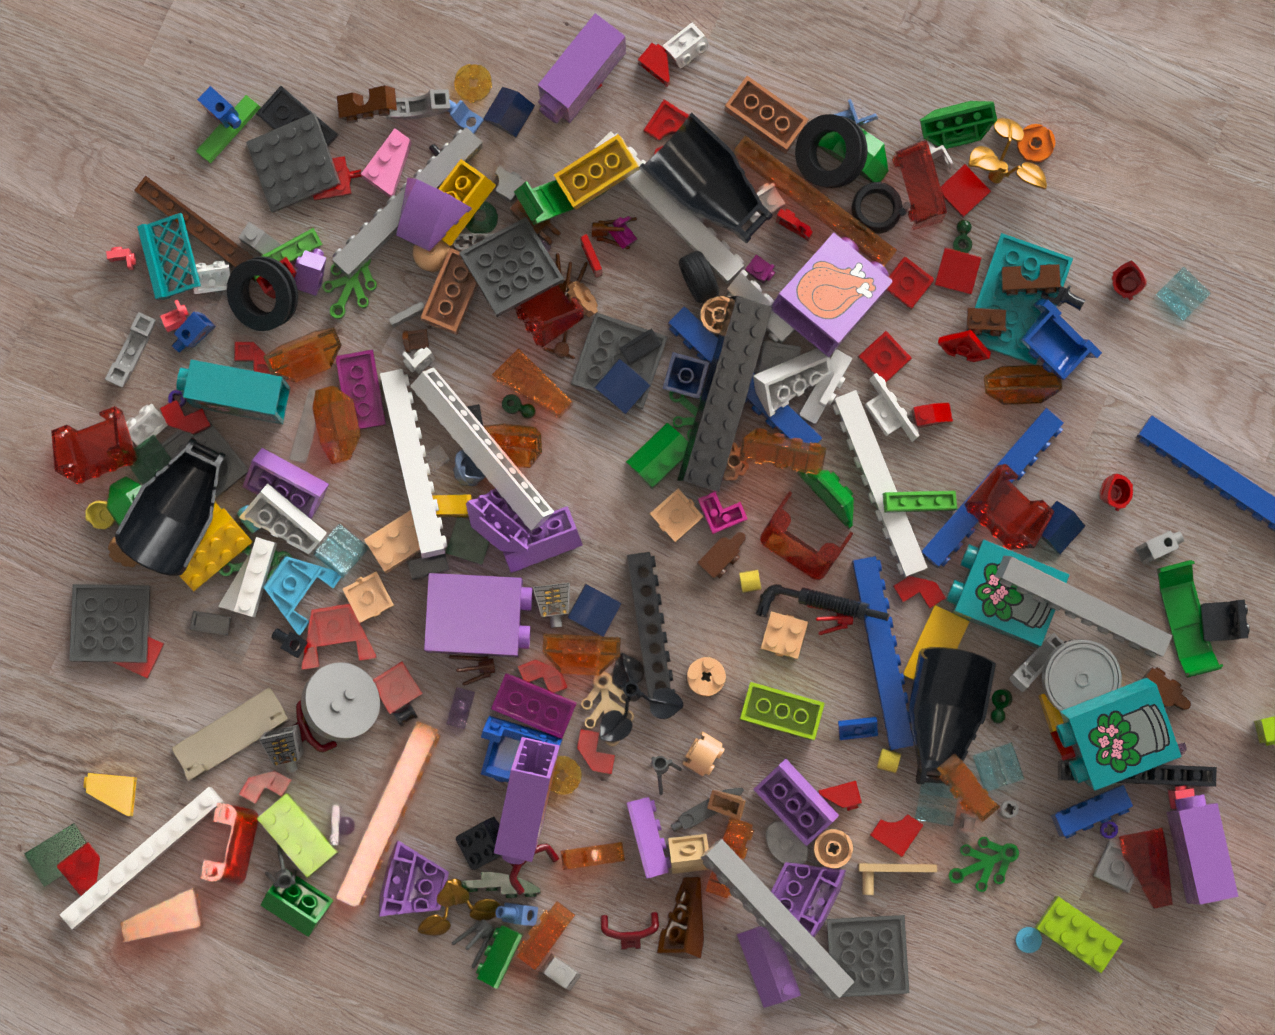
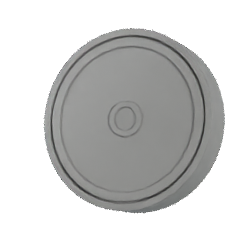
(1079, 673)
(340, 702)

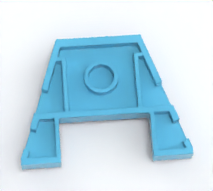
(290, 584)

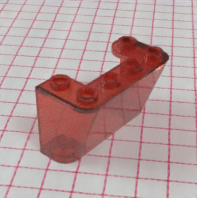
(549, 315)
(93, 449)
(1007, 511)
(239, 847)

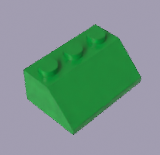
(659, 455)
(298, 905)
(499, 956)

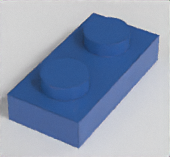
(858, 728)

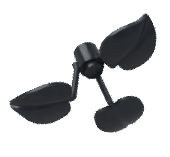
(626, 674)

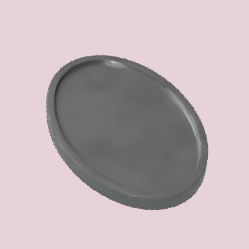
(785, 844)

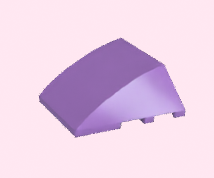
(427, 214)
(498, 522)
(410, 883)
(808, 892)

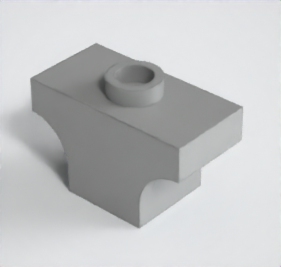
(507, 184)

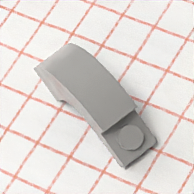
(423, 106)
(1034, 664)

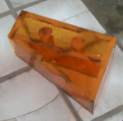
(967, 788)
(544, 935)

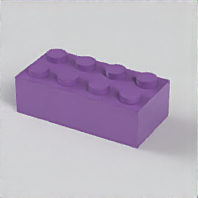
(796, 802)

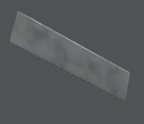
(305, 431)

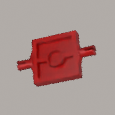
(345, 178)

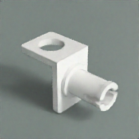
(936, 152)

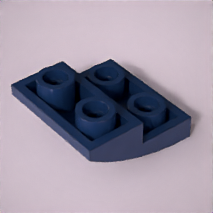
(622, 386)
(594, 610)

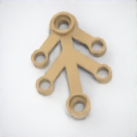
(606, 703)

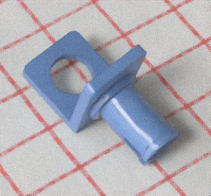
(460, 114)
(851, 114)
(517, 914)

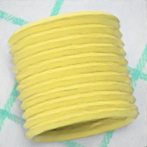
(750, 581)
(889, 760)

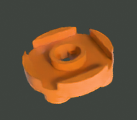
(1044, 150)

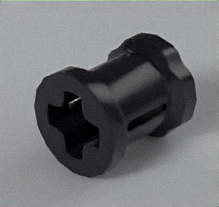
(405, 714)

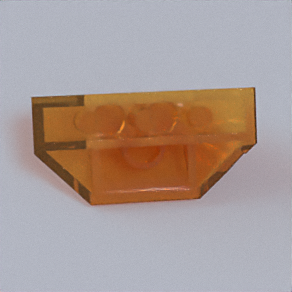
(304, 355)
(1021, 384)
(336, 423)
(519, 442)
(581, 653)

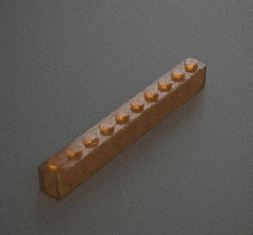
(814, 201)
(387, 814)

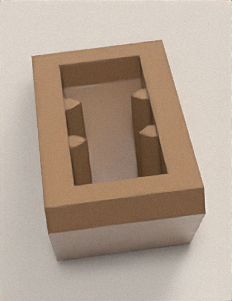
(726, 804)

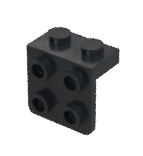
(1224, 621)
(479, 843)

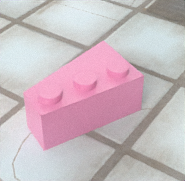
(387, 164)

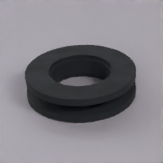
(807, 148)
(282, 283)

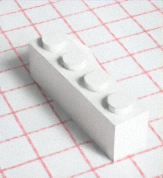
(751, 290)
(790, 379)
(283, 519)
(248, 584)

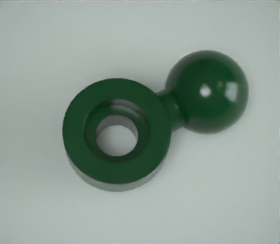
(963, 227)
(526, 410)
(998, 714)

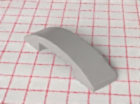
(131, 350)

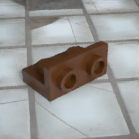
(986, 321)

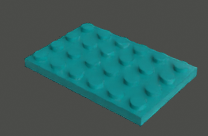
(1019, 308)

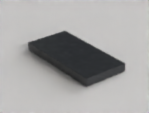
(285, 108)

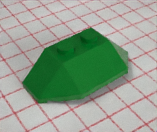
(958, 123)
(876, 163)
(832, 493)
(121, 497)

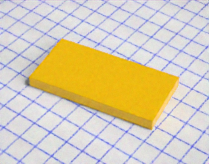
(940, 630)

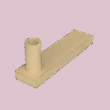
(869, 869)

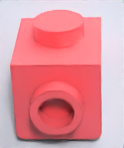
(120, 254)
(175, 318)
(1179, 792)

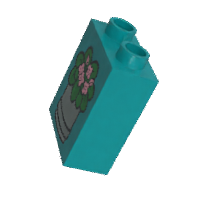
(234, 391)
(998, 606)
(1118, 734)

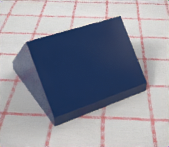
(509, 111)
(686, 375)
(1062, 527)

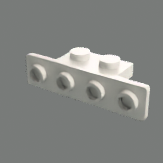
(824, 390)
(888, 412)

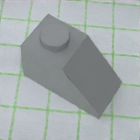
(258, 239)

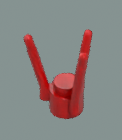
(841, 619)

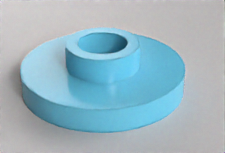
(1028, 940)

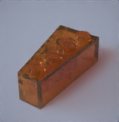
(528, 380)
(782, 451)
(736, 837)
(170, 916)

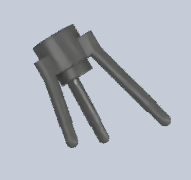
(661, 766)
(283, 876)
(482, 930)

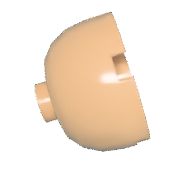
(432, 259)
(713, 313)

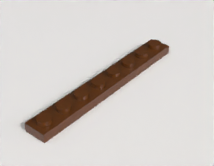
(194, 223)

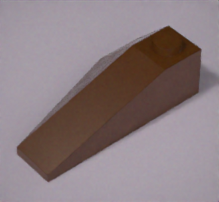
(685, 927)

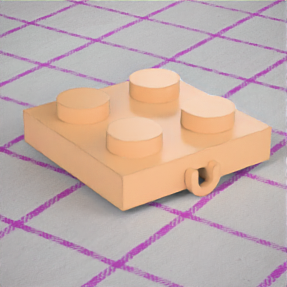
(676, 515)
(368, 597)
(784, 635)

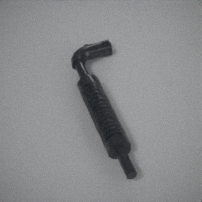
(819, 600)

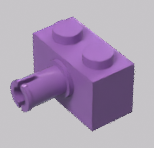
(310, 271)

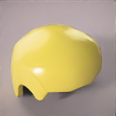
(99, 515)

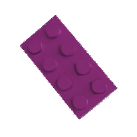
(360, 382)
(533, 705)

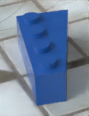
(1091, 811)

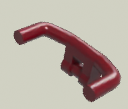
(306, 734)
(516, 867)
(630, 939)

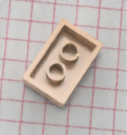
(394, 542)

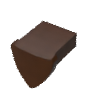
(415, 340)

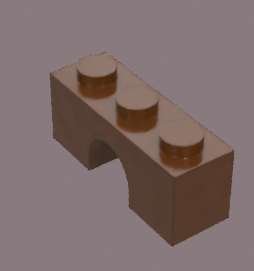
(381, 102)
(1014, 281)

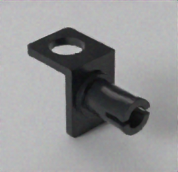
(1065, 296)
(289, 642)

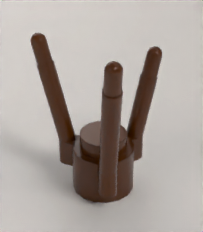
(601, 229)
(564, 286)
(561, 348)
(486, 667)

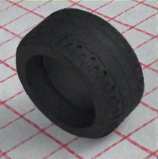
(884, 189)
(699, 276)

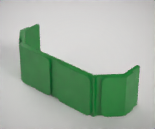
(544, 201)
(1184, 619)

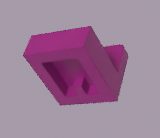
(626, 237)
(760, 269)

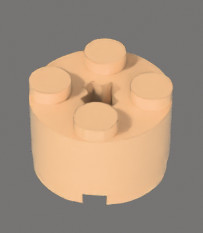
(708, 666)
(703, 753)
(842, 854)

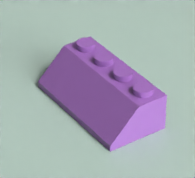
(289, 480)
(547, 541)
(648, 838)
(768, 967)

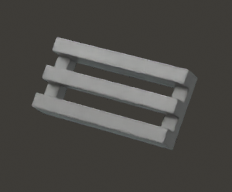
(407, 314)

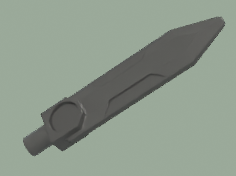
(699, 812)

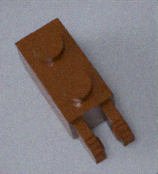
(519, 212)
(722, 554)
(1169, 689)

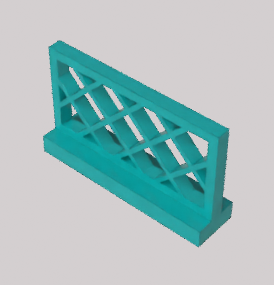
(156, 264)

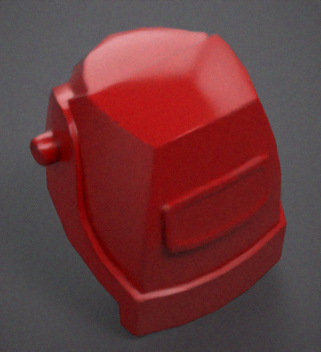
(1128, 280)
(1116, 491)

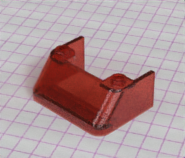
(921, 184)
(795, 551)

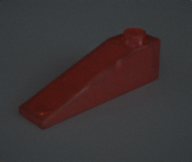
(1149, 861)

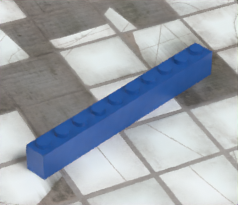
(705, 343)
(1017, 458)
(1209, 469)
(883, 654)

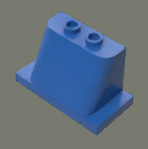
(1056, 342)
(504, 743)

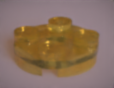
(473, 72)
(572, 781)

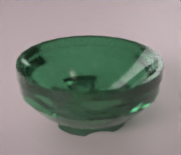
(488, 224)

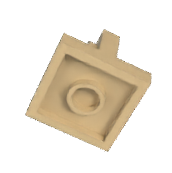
(686, 853)

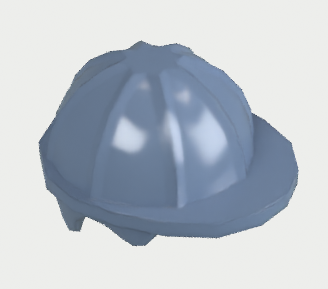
(466, 471)

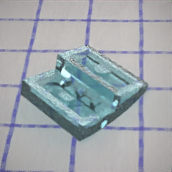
(1183, 293)
(341, 550)
(998, 767)
(936, 804)

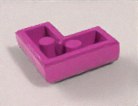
(719, 518)

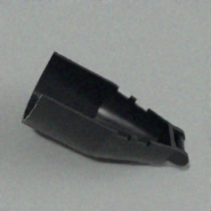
(706, 179)
(172, 512)
(947, 705)

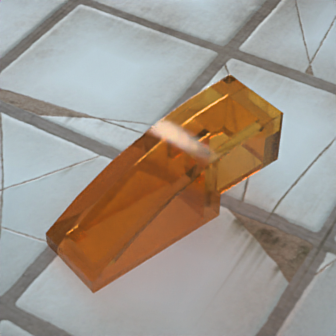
(592, 855)

